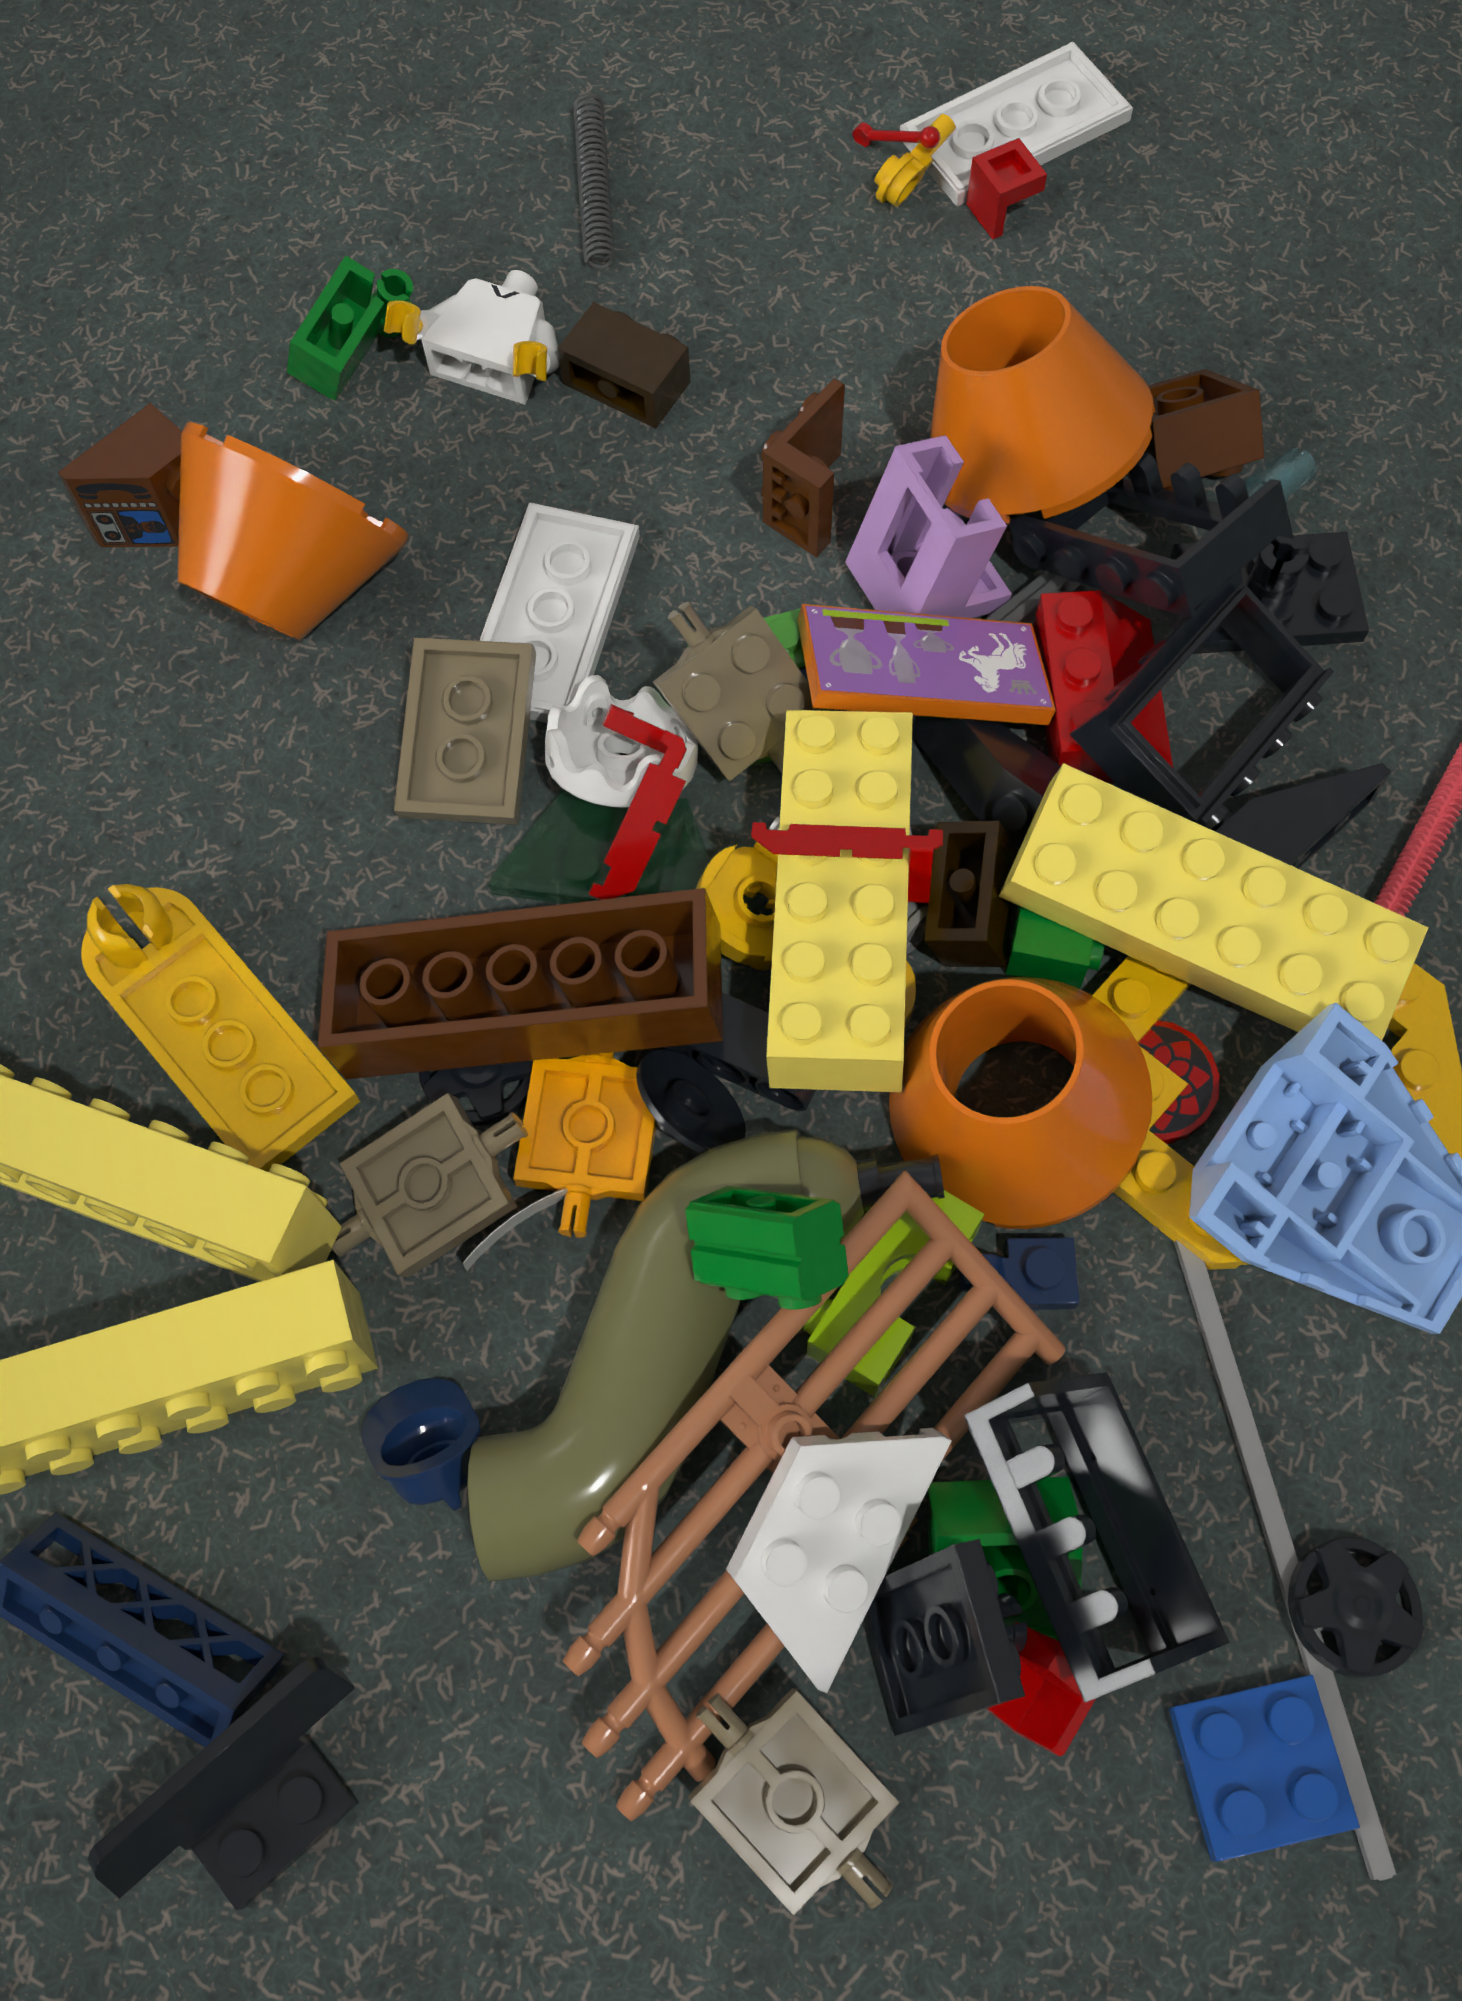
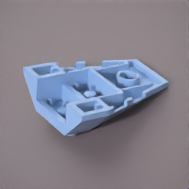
(1338, 1178)

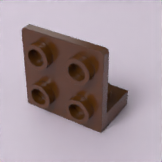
(796, 471)

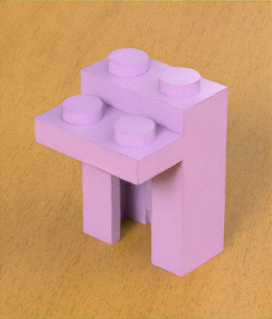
(925, 556)

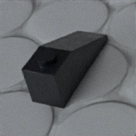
(988, 768)
(1305, 817)

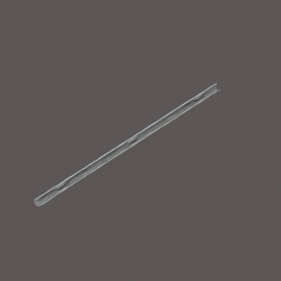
(1282, 1552)

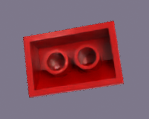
(1086, 651)

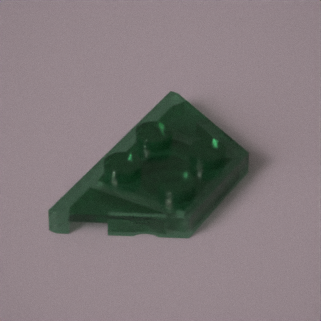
(569, 846)

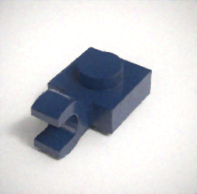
(1038, 1270)

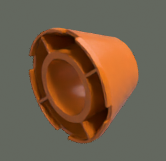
(1036, 405)
(272, 534)
(1036, 1164)

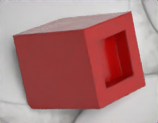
(1000, 180)
(1052, 1700)

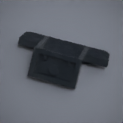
(244, 1799)

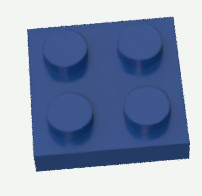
(1263, 1768)

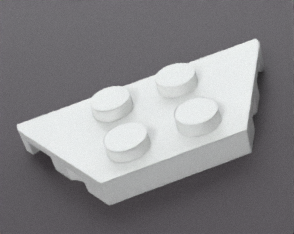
(831, 1536)

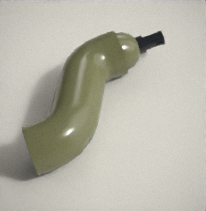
(645, 1353)

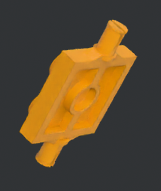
(585, 1135)

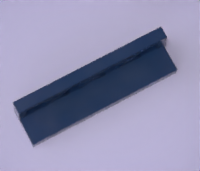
(119, 1639)

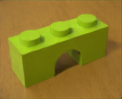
(864, 1287)

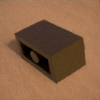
(624, 364)
(964, 914)

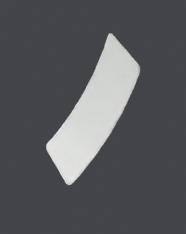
(512, 1222)

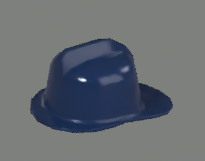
(422, 1440)

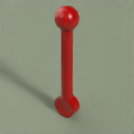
(928, 137)

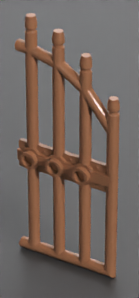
(765, 1418)

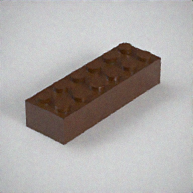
(523, 985)

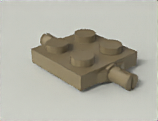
(734, 689)
(428, 1185)
(793, 1801)

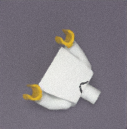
(483, 336)

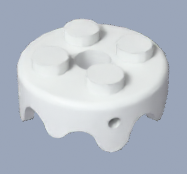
(587, 755)

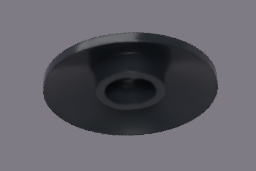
(688, 1101)

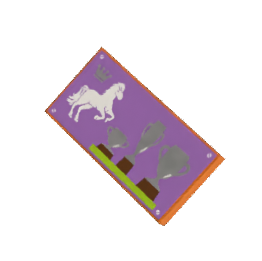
(924, 665)

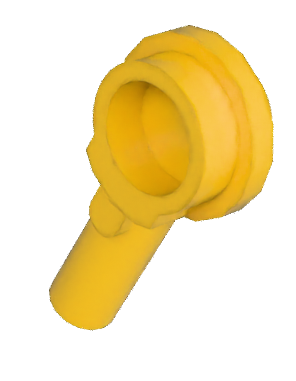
(900, 176)

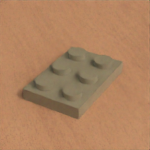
(465, 731)

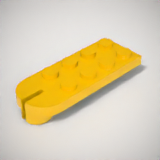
(213, 1025)

